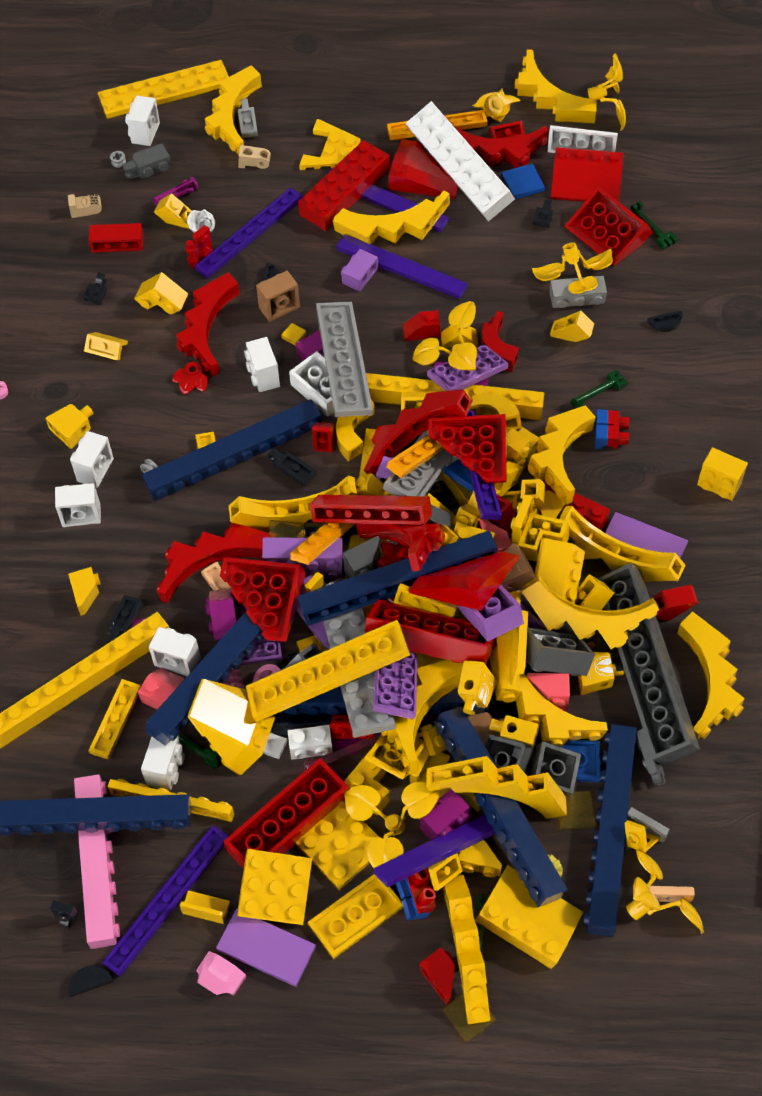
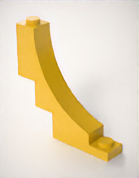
(391, 227)
(482, 776)

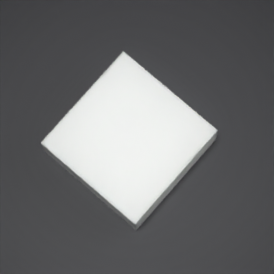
(275, 746)

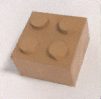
(278, 296)

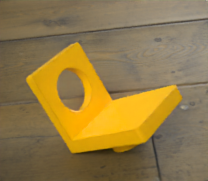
(637, 835)

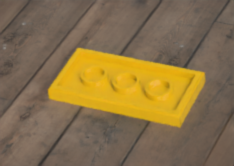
(355, 915)

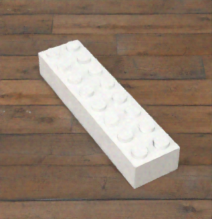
(460, 161)

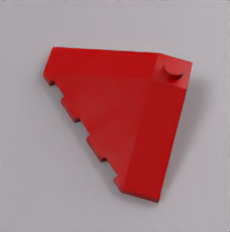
(418, 173)
(476, 441)
(467, 583)
(267, 592)

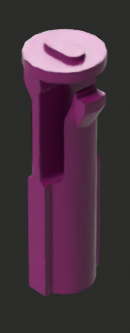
(178, 191)

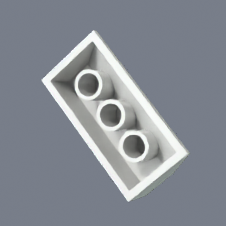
(581, 139)

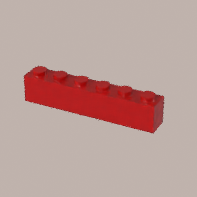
(371, 509)

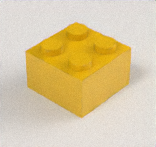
(722, 474)

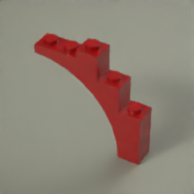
(513, 150)
(207, 302)
(413, 422)
(418, 538)
(208, 549)

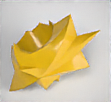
(496, 104)

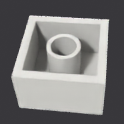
(142, 120)
(262, 364)
(92, 458)
(77, 505)
(174, 651)
(162, 763)

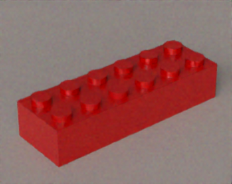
(344, 184)
(433, 632)
(289, 813)

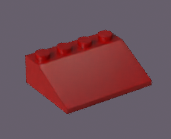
(582, 171)
(608, 224)

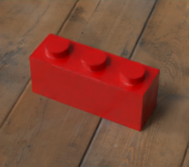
(116, 237)

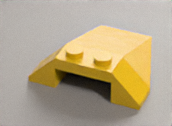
(226, 720)

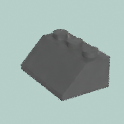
(557, 652)

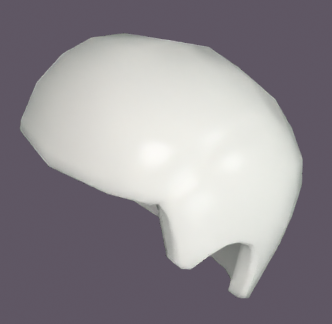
(197, 219)

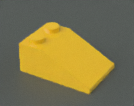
(389, 759)

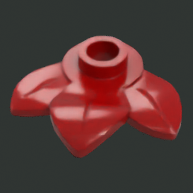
(189, 380)
(392, 553)

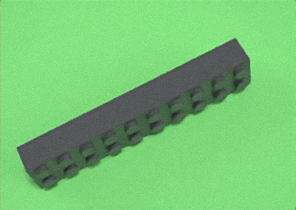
(651, 673)

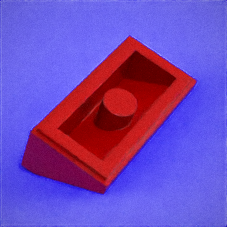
(508, 130)

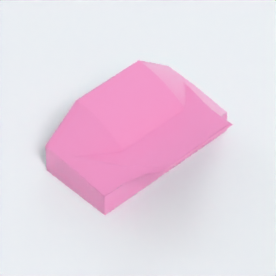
(219, 975)

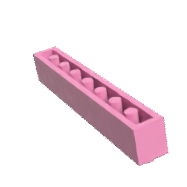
(96, 873)

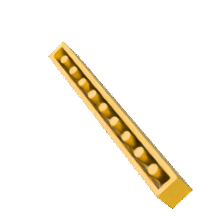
(389, 388)
(78, 679)

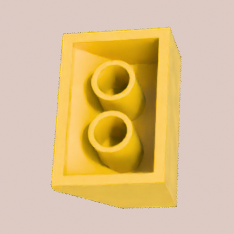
(560, 567)

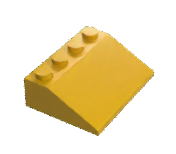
(518, 920)

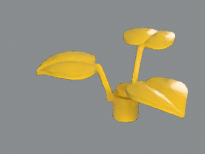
(598, 92)
(572, 256)
(462, 355)
(363, 800)
(646, 902)

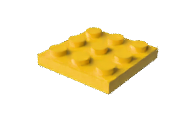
(338, 845)
(274, 887)

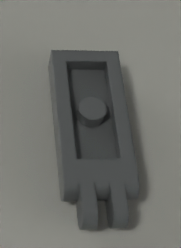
(652, 766)

